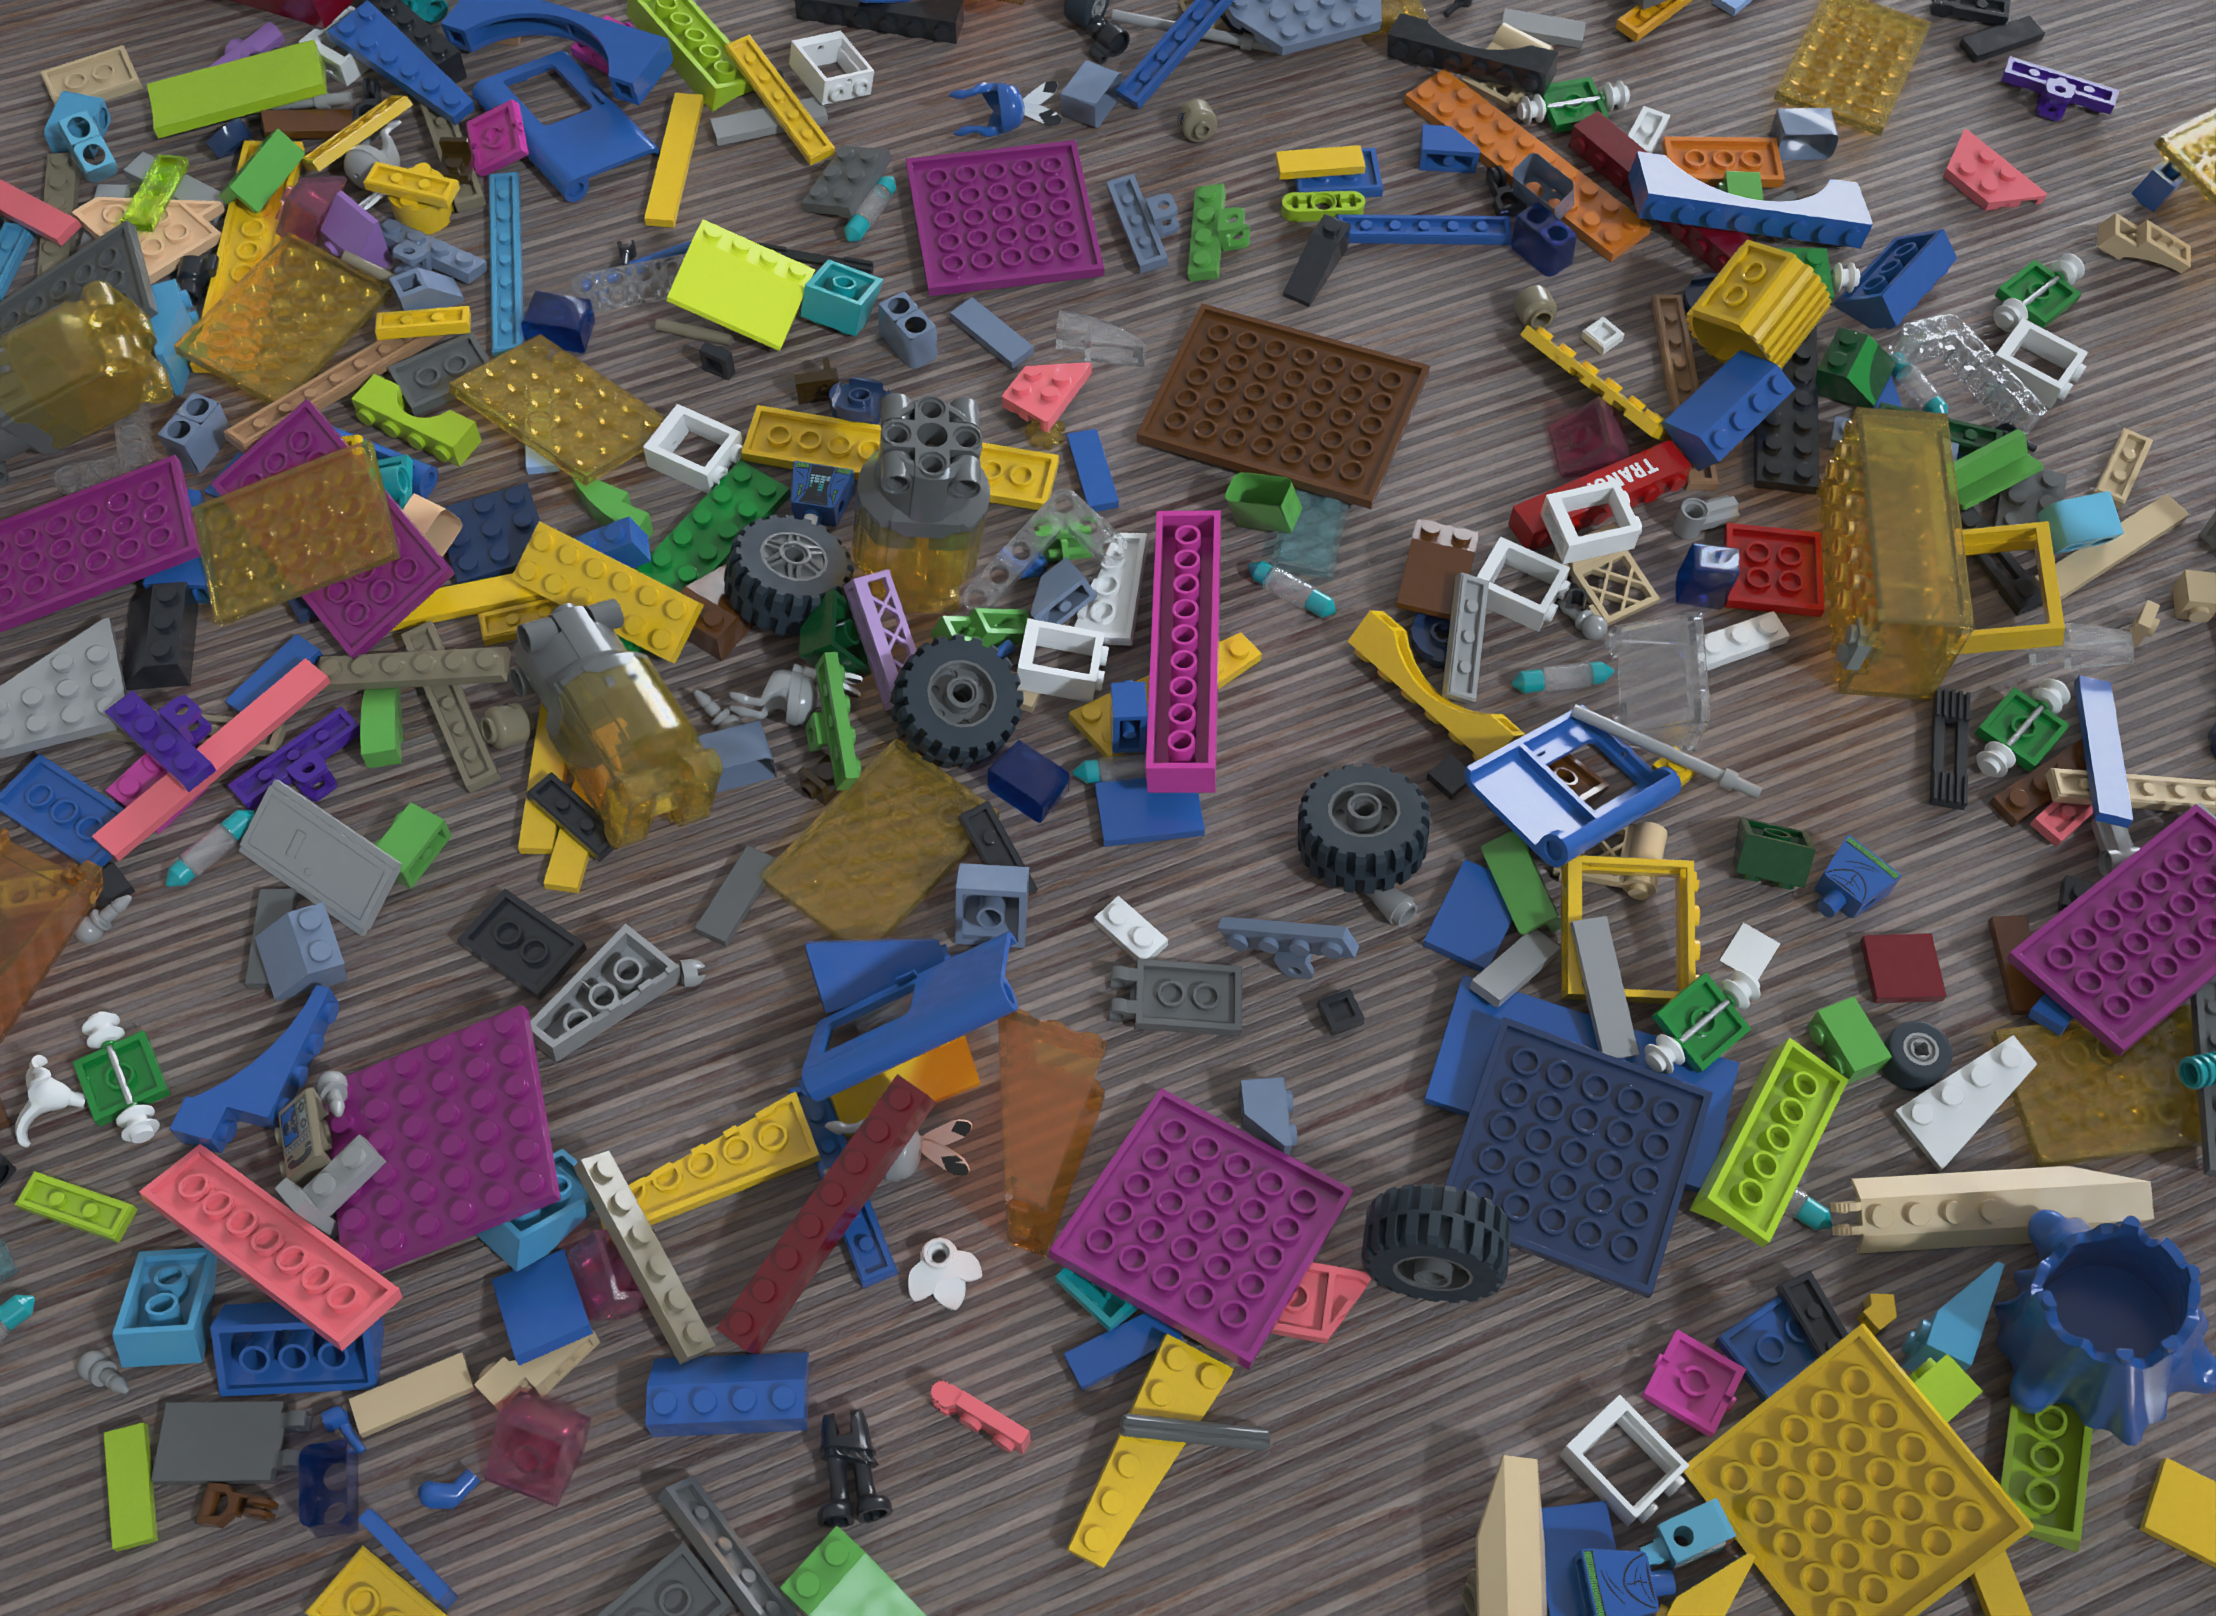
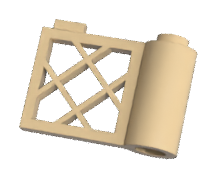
(1505, 38)
(1595, 566)
(1640, 841)

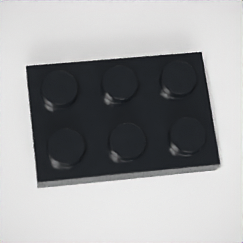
(522, 944)

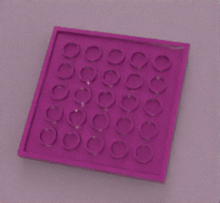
(1003, 218)
(457, 1138)
(1202, 1227)

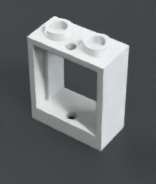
(835, 48)
(338, 67)
(2050, 348)
(673, 430)
(1563, 534)
(1513, 605)
(1059, 681)
(1623, 1414)

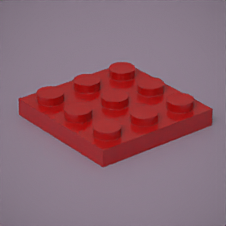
(1777, 570)

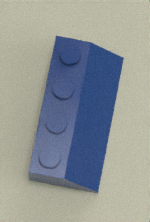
(1898, 279)
(1727, 408)
(274, 1352)
(728, 1395)

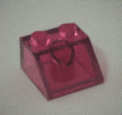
(307, 206)
(1588, 439)
(604, 1279)
(536, 1447)

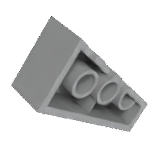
(604, 992)

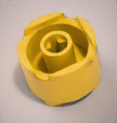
(420, 215)

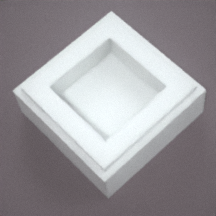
(1602, 335)

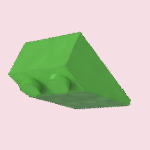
(845, 1582)

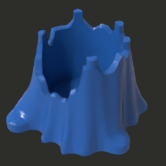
(2105, 1325)

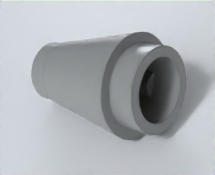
(1395, 905)

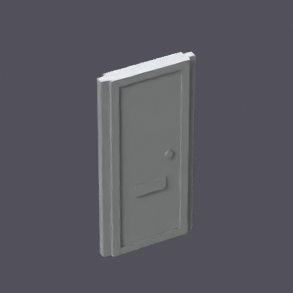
(320, 857)

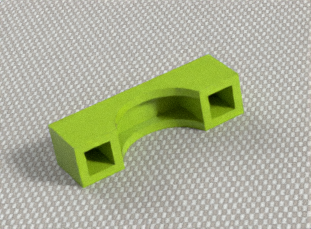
(445, 436)

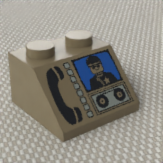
(304, 1138)

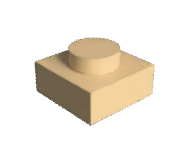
(2145, 622)

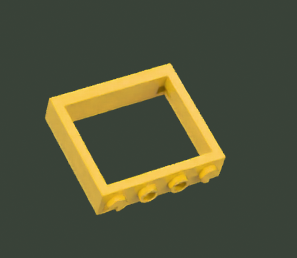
(2016, 538)
(1686, 919)

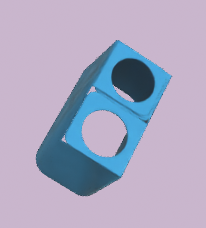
(72, 103)

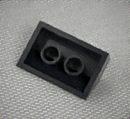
(161, 638)

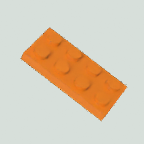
(1711, 156)

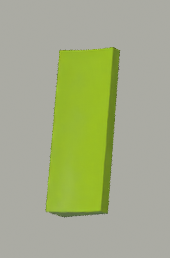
(695, 48)
(237, 88)
(1770, 1143)
(2048, 1471)

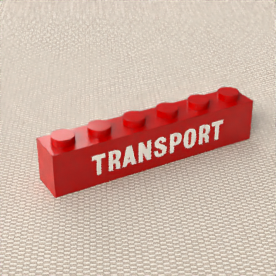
(1640, 475)

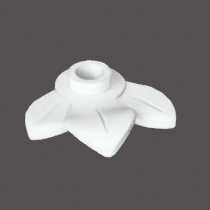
(943, 1279)

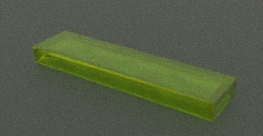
(156, 192)

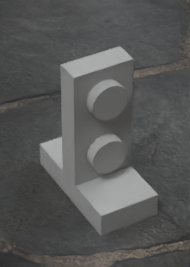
(333, 1185)

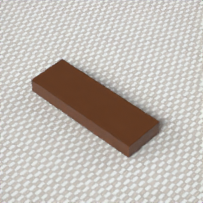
(306, 123)
(2007, 934)

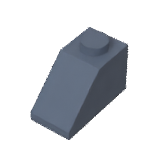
(1061, 593)

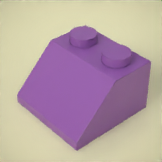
(354, 230)

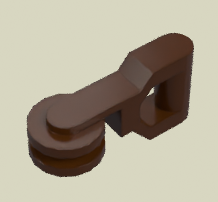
(259, 1505)

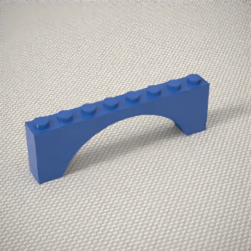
(633, 56)
(1671, 195)

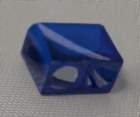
(1543, 240)
(560, 319)
(1707, 575)
(1028, 781)
(313, 1464)

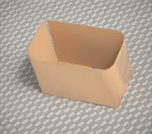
(434, 522)

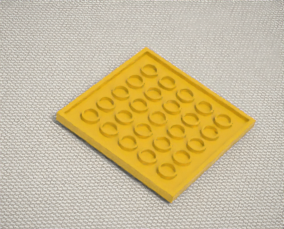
(1856, 1490)

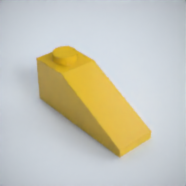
(1711, 1595)

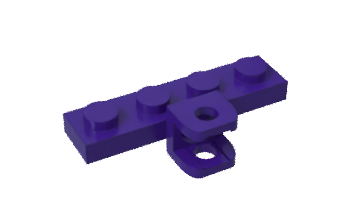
(2058, 89)
(166, 736)
(299, 761)

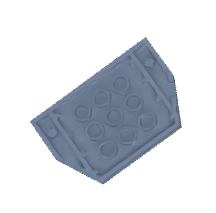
(1304, 24)

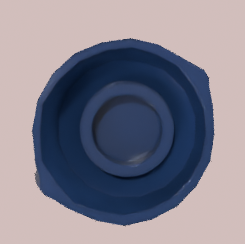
(229, 138)

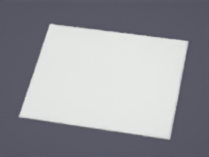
(1750, 951)

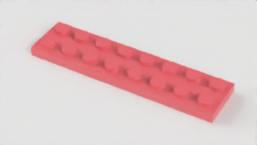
(271, 1246)

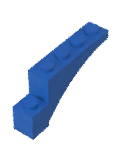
(263, 1086)

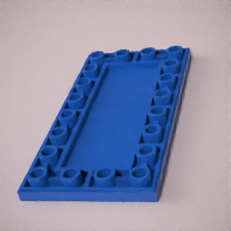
(1473, 1032)

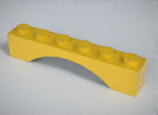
(1387, 647)

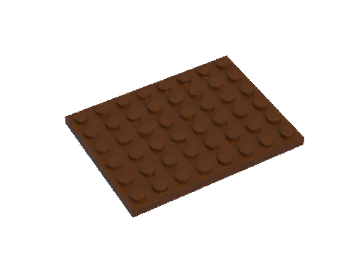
(1284, 405)

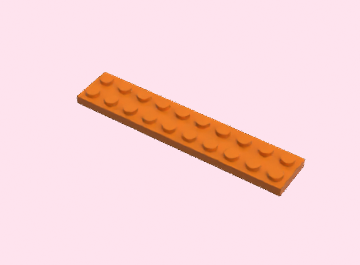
(1596, 214)

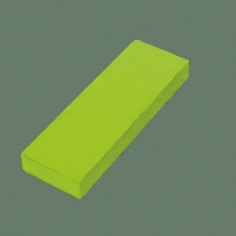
(76, 1207)
(130, 1487)

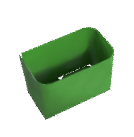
(1255, 498)

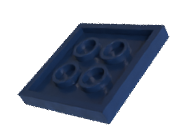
(492, 533)

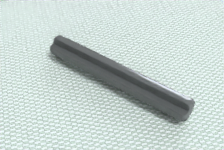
(1194, 1432)

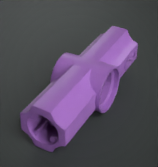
(261, 41)

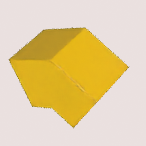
(1878, 1312)

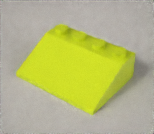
(740, 285)

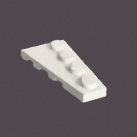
(1117, 593)
(1959, 1105)

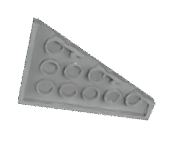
(63, 694)

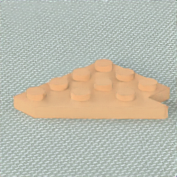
(180, 232)

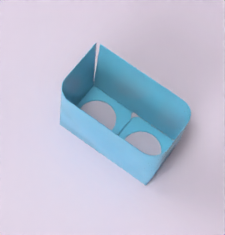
(96, 172)
(2082, 522)

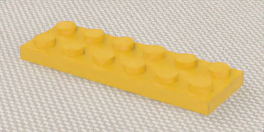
(581, 575)

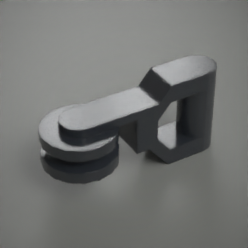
(370, 90)
(1497, 183)

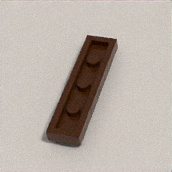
(2032, 790)

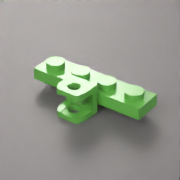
(1212, 231)
(833, 725)

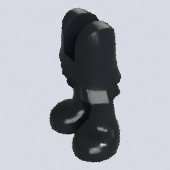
(855, 1451)

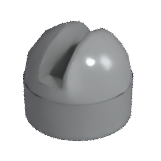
(689, 973)

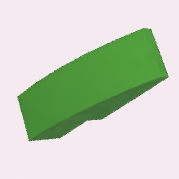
(610, 504)
(988, 624)
(381, 727)

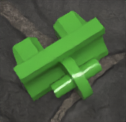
(1064, 545)

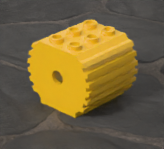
(1759, 305)

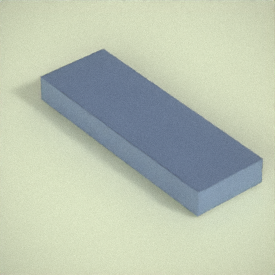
(992, 333)

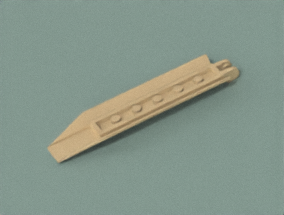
(1983, 1206)
(1512, 1544)

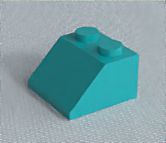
(840, 297)

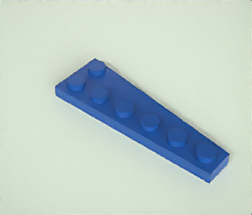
(390, 53)

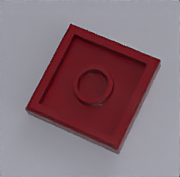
(1903, 968)

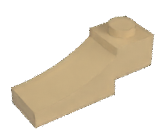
(2147, 242)
(505, 1379)

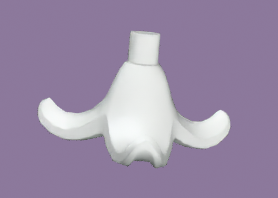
(44, 1096)

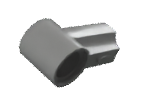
(1702, 515)
(2114, 845)

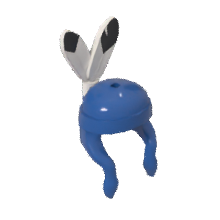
(1009, 107)

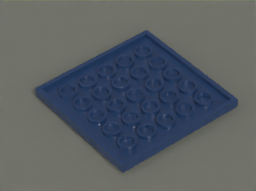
(1580, 1153)

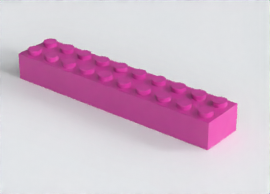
(1184, 653)

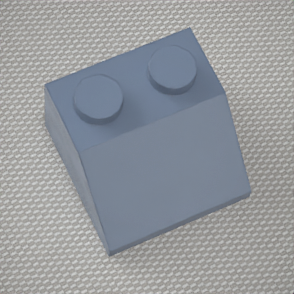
(991, 903)
(301, 952)

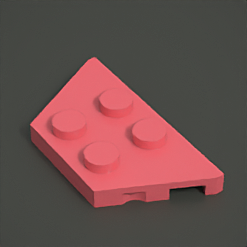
(1988, 176)
(1045, 391)
(1321, 1302)

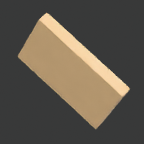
(98, 75)

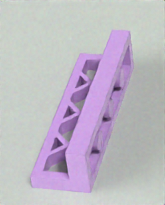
(874, 635)

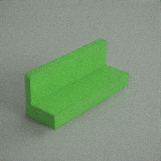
(263, 171)
(1994, 469)
(1521, 884)

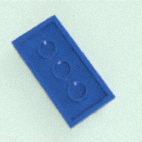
(59, 810)

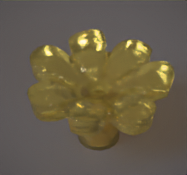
(1047, 438)

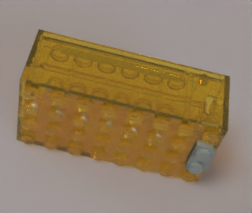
(1894, 555)

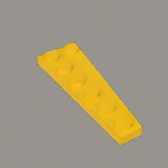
(1609, 389)
(1093, 718)
(741, 1158)
(1176, 1386)

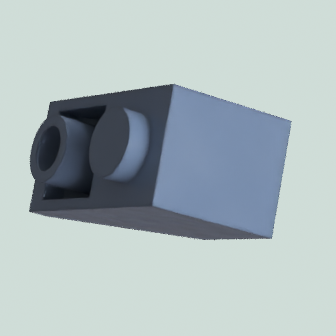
(425, 290)
(1265, 1112)

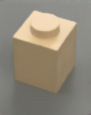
(2195, 596)

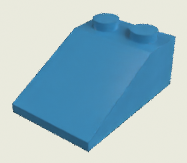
(169, 326)
(540, 1231)
(167, 1308)
(1955, 1326)

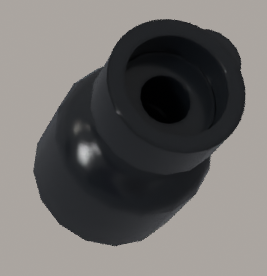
(1109, 37)
(195, 273)

